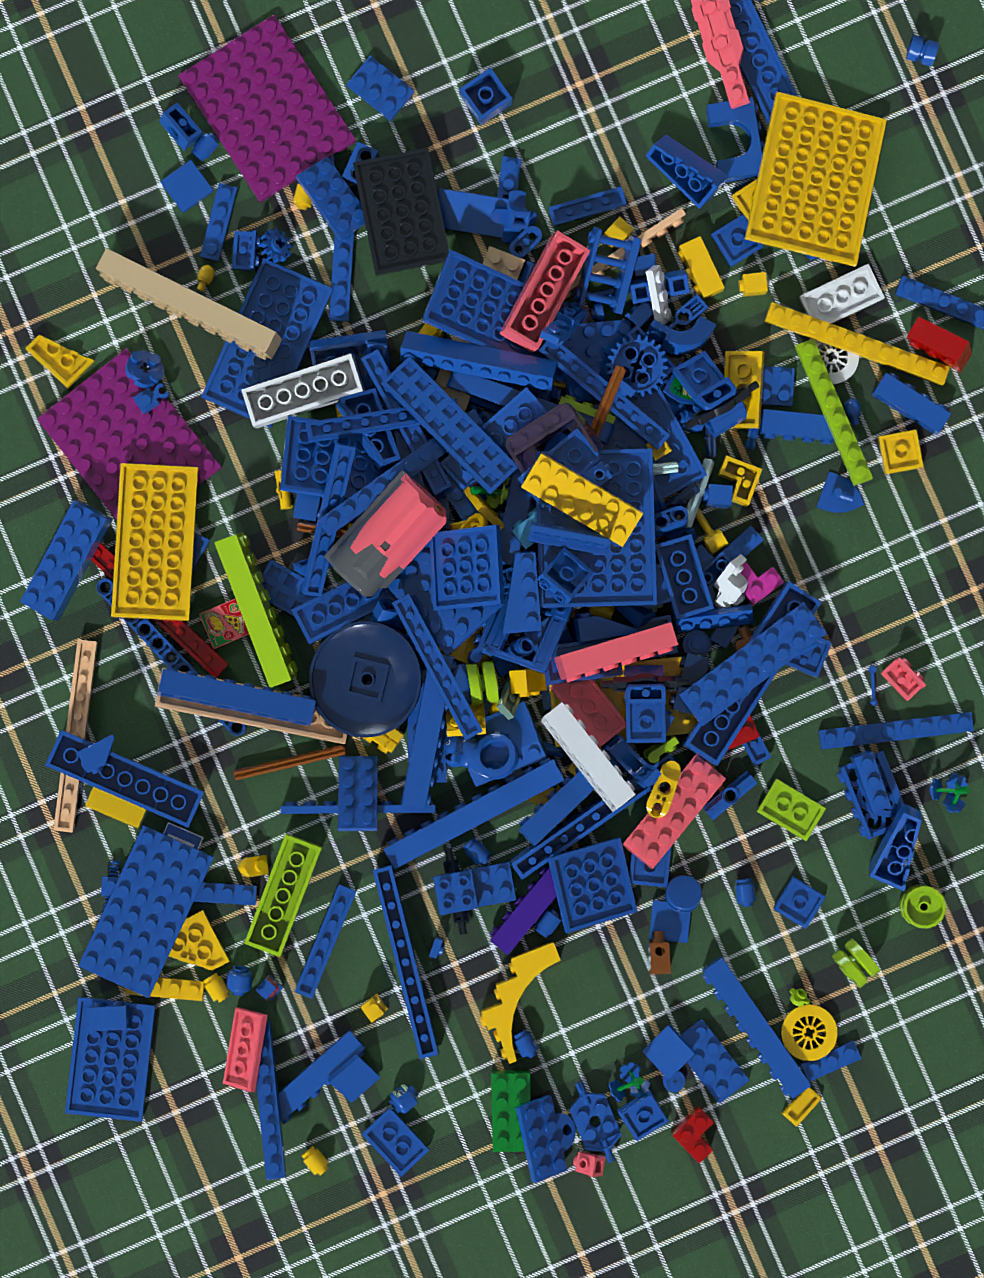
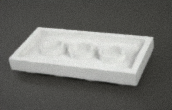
(843, 296)

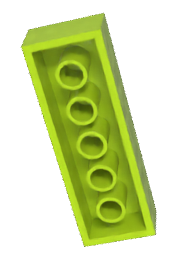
(283, 895)

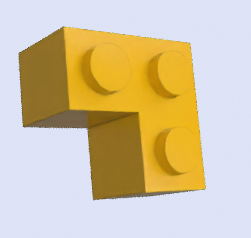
(743, 475)

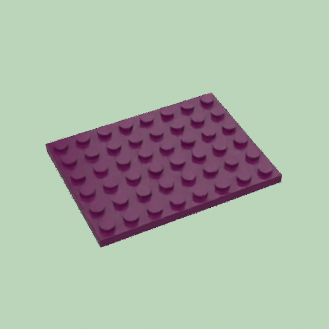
(266, 108)
(104, 427)

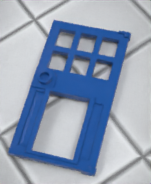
(559, 618)

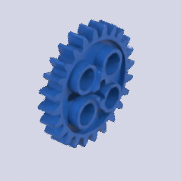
(654, 371)

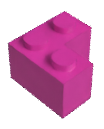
(761, 586)

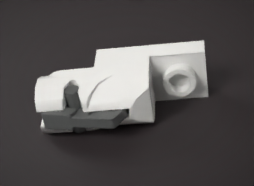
(731, 584)

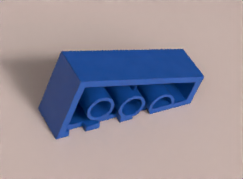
(687, 170)
(380, 444)
(522, 604)
(896, 850)

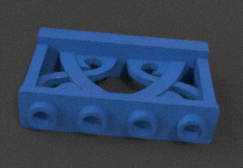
(857, 802)

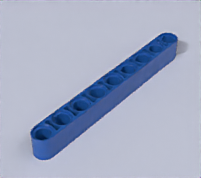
(501, 395)

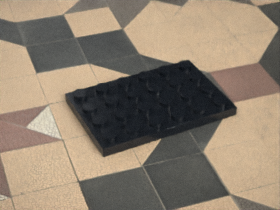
(401, 211)

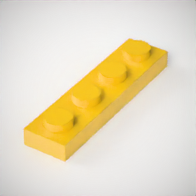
(176, 989)

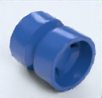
(922, 50)

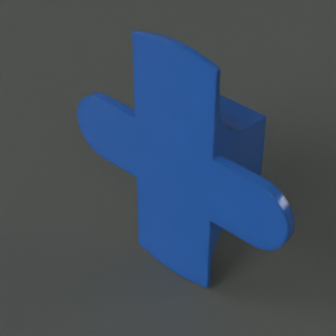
(514, 217)

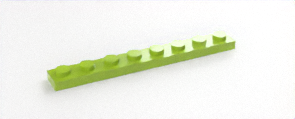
(833, 412)

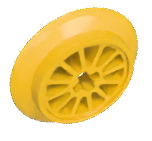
(828, 1040)

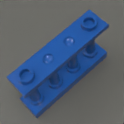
(620, 283)

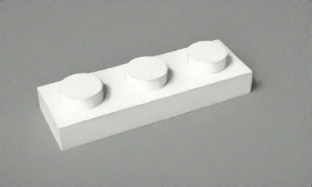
(658, 294)

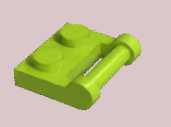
(654, 751)

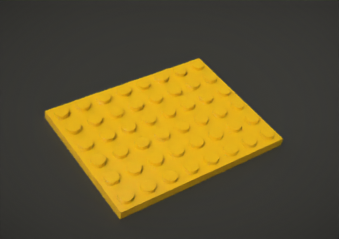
(815, 179)

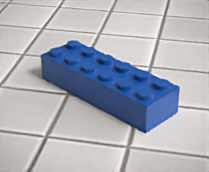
(66, 560)

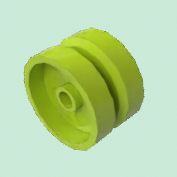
(484, 682)
(932, 912)
(858, 961)

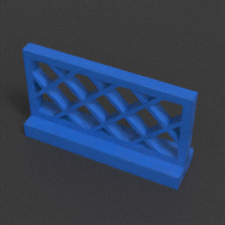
(568, 538)

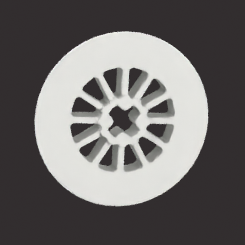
(849, 367)

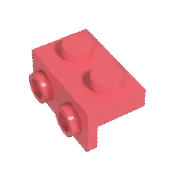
(903, 678)

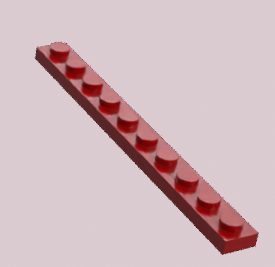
(178, 630)

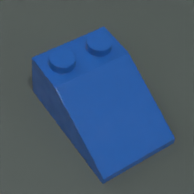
(589, 627)

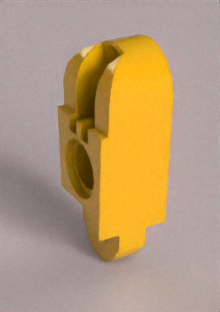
(670, 774)

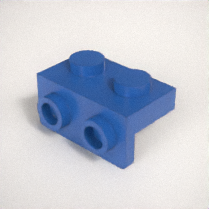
(245, 250)

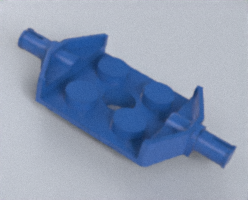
(595, 1137)

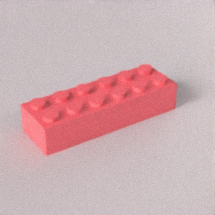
(544, 291)
(620, 650)
(656, 835)

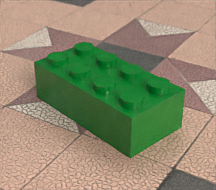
(508, 1091)

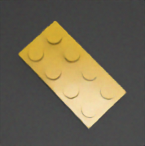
(743, 369)

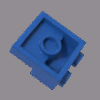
(564, 576)

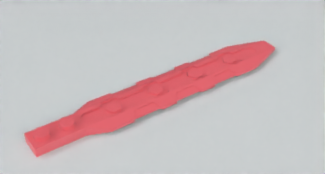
(722, 46)

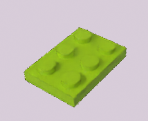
(791, 809)

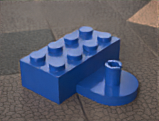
(681, 578)

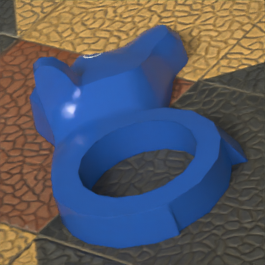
(469, 753)

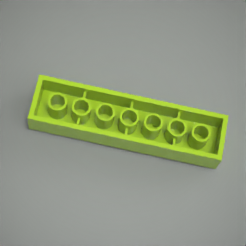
(256, 609)

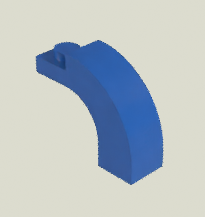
(681, 341)
(631, 762)

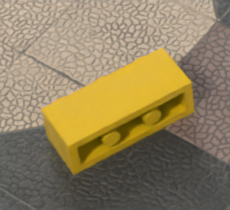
(700, 268)

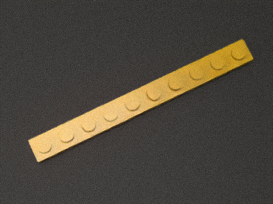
(857, 344)

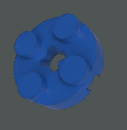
(148, 360)

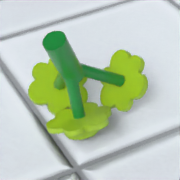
(496, 497)

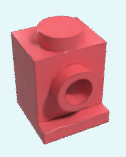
(589, 1163)

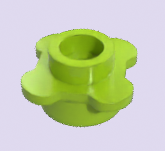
(799, 997)

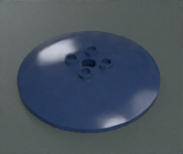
(339, 674)

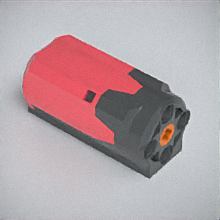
(387, 535)

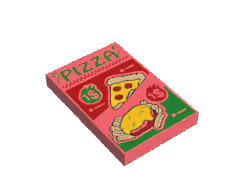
(224, 624)

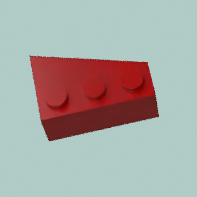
(940, 344)

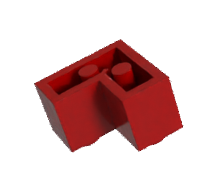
(689, 1134)

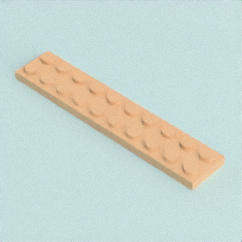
(318, 729)

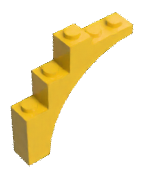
(500, 1016)

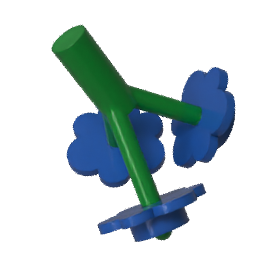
(956, 785)
(630, 1074)

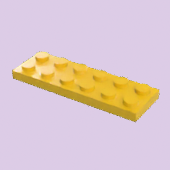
(582, 499)

